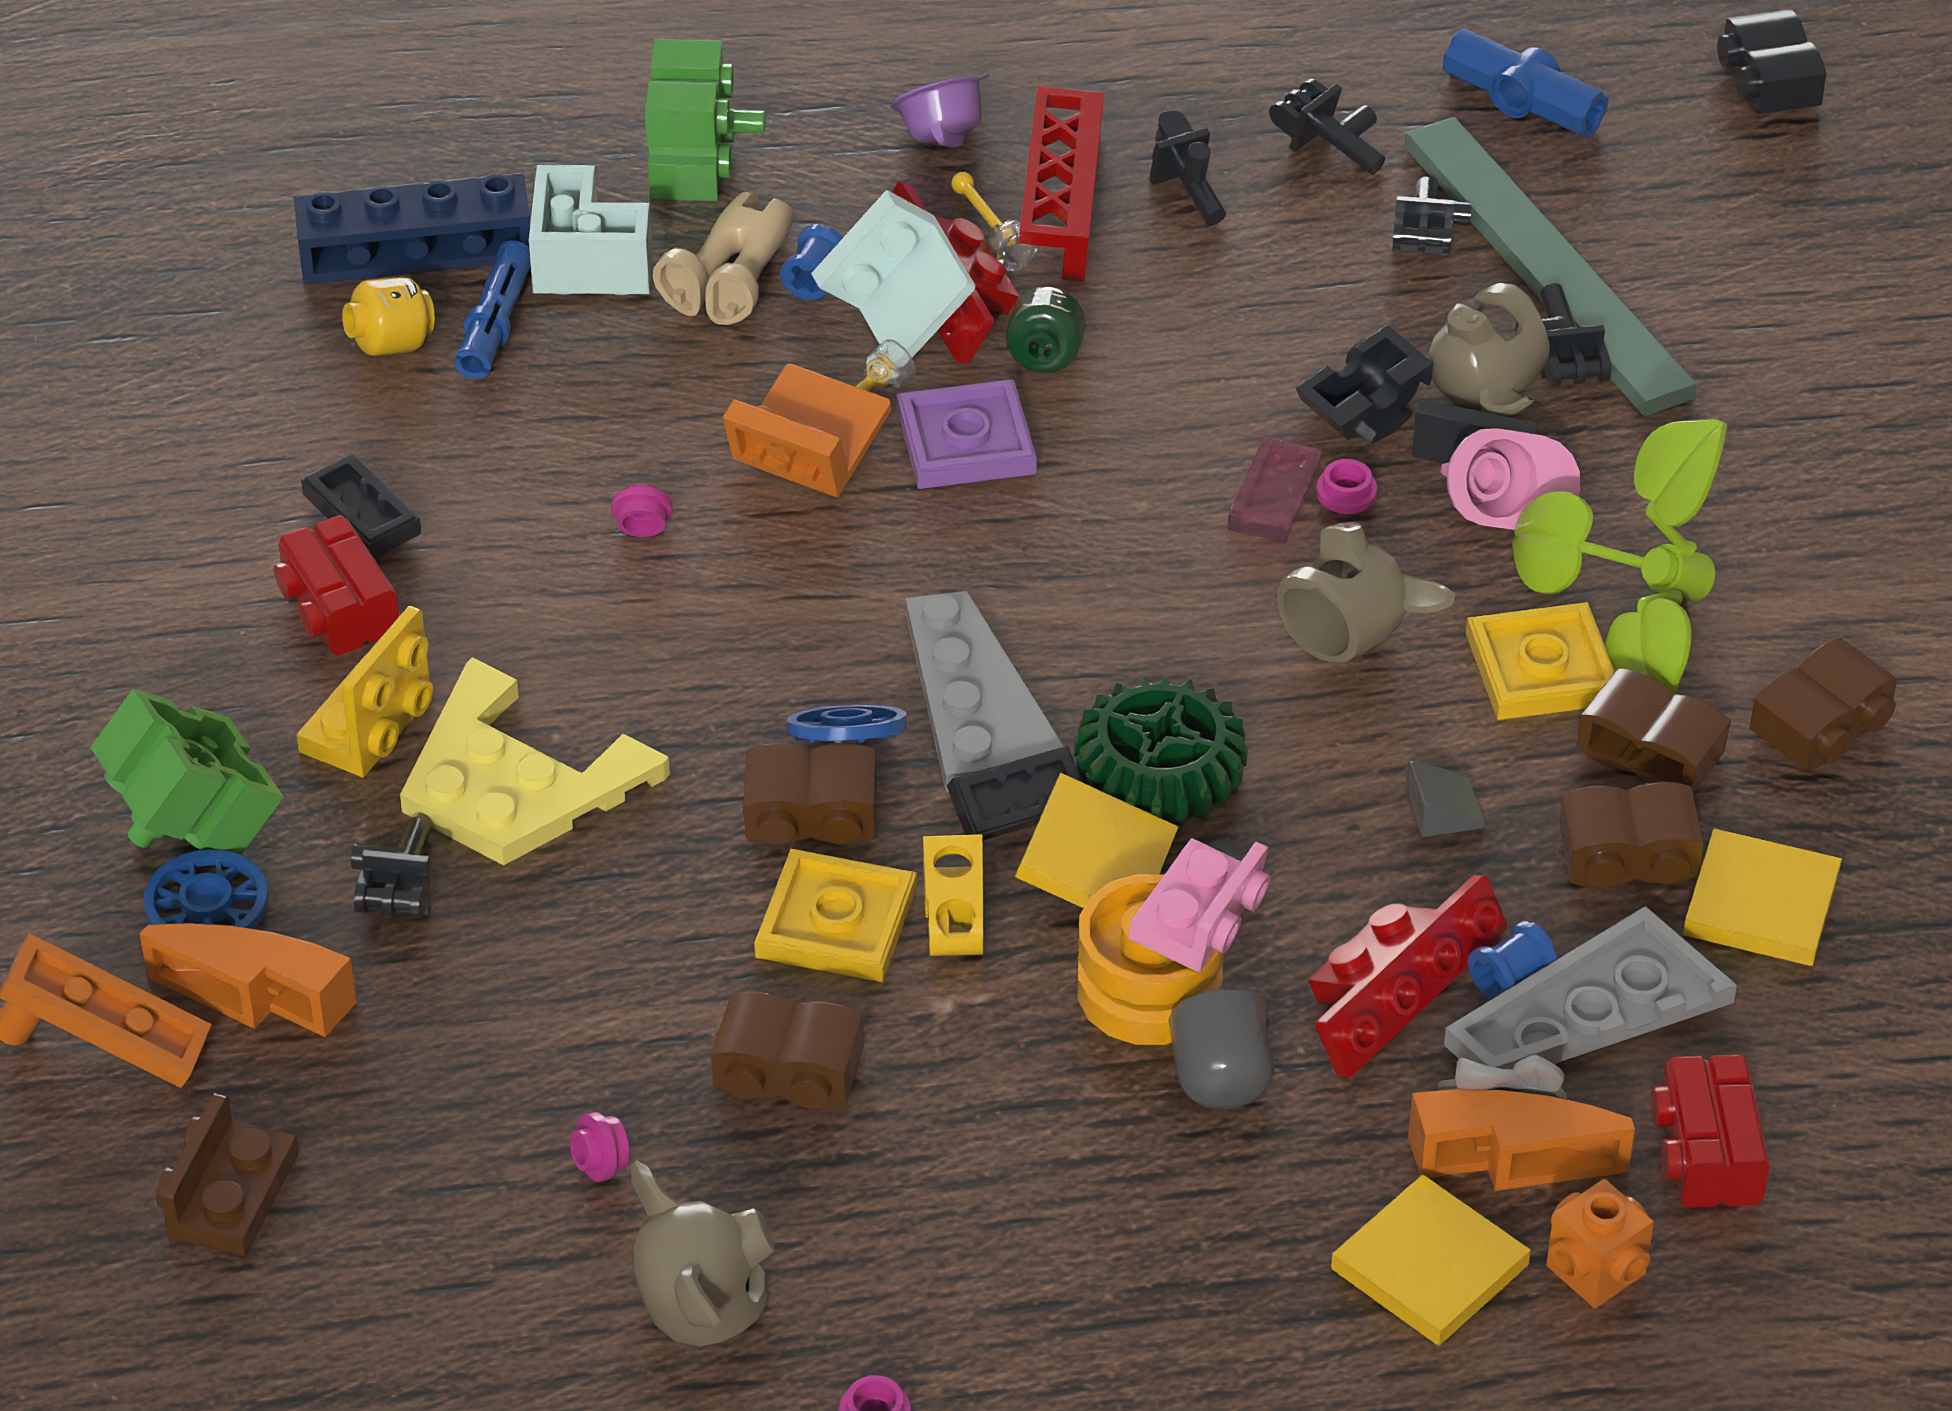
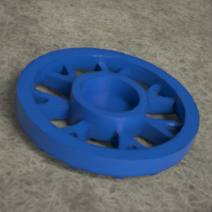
(846, 723)
(207, 896)

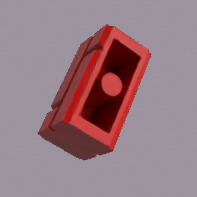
(336, 585)
(1712, 1131)

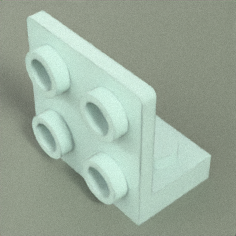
(897, 272)

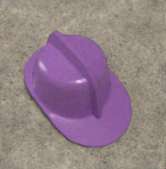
(942, 110)

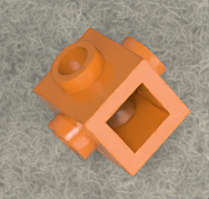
(1599, 1242)

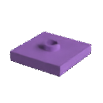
(966, 434)

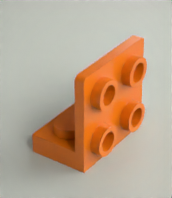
(807, 429)

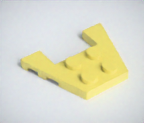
(503, 792)

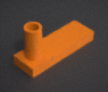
(98, 1009)

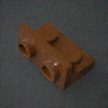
(224, 1180)

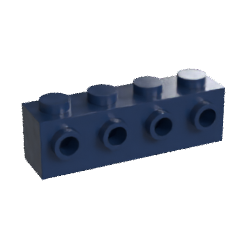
(409, 227)

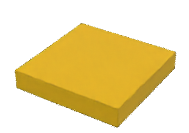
(1540, 659)
(1091, 841)
(1762, 897)
(836, 915)
(1430, 1259)

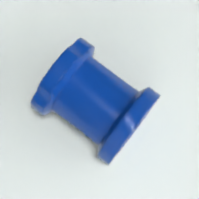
(813, 246)
(1511, 960)

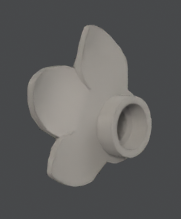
(1528, 1075)

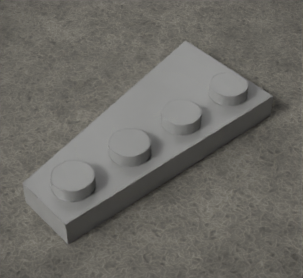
(971, 689)
(1595, 996)

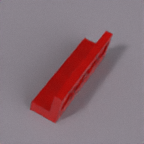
(1080, 179)

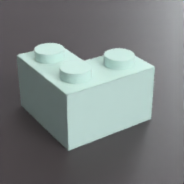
(586, 243)

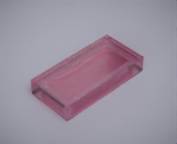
(1274, 489)

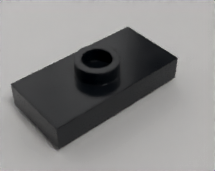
(1443, 427)
(367, 503)
(1009, 794)

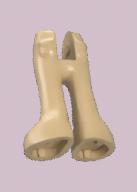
(728, 288)

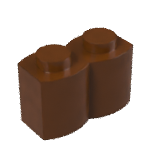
(1824, 704)
(1651, 731)
(810, 793)
(1631, 834)
(788, 1050)

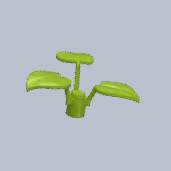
(1676, 475)

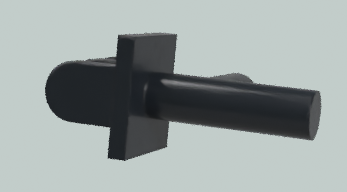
(1311, 113)
(1185, 155)
(1426, 222)
(1573, 349)
(394, 876)

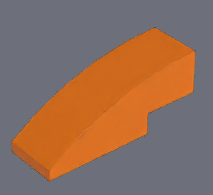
(251, 973)
(1516, 1137)

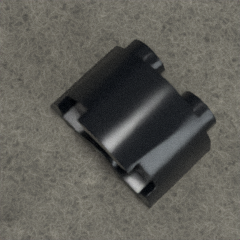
(1371, 390)

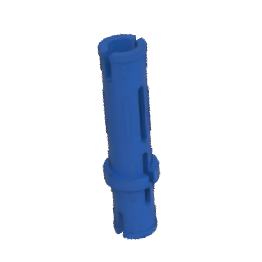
(479, 348)

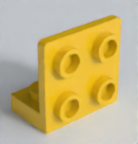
(374, 701)

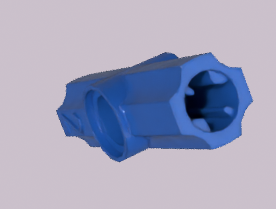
(1525, 82)

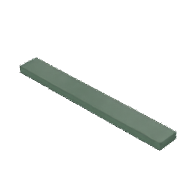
(1544, 257)

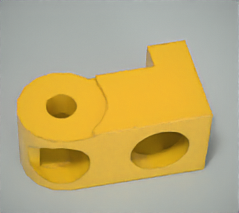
(954, 896)

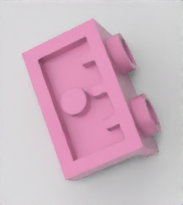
(1200, 903)

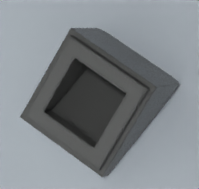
(1441, 800)

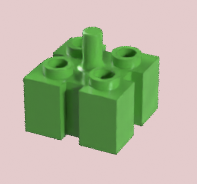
(692, 120)
(184, 774)

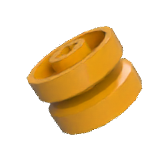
(1124, 984)

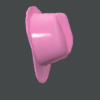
(1503, 471)

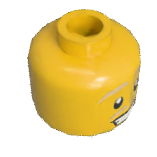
(389, 316)

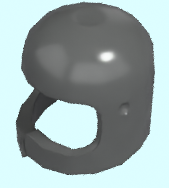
(1222, 1047)

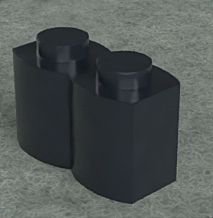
(1772, 61)

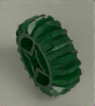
(1162, 749)

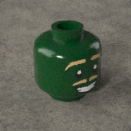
(1045, 329)

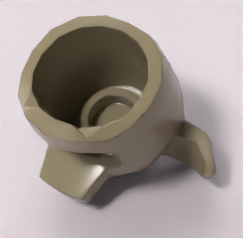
(1480, 367)
(1351, 596)
(696, 1265)

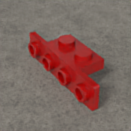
(993, 290)
(1398, 969)

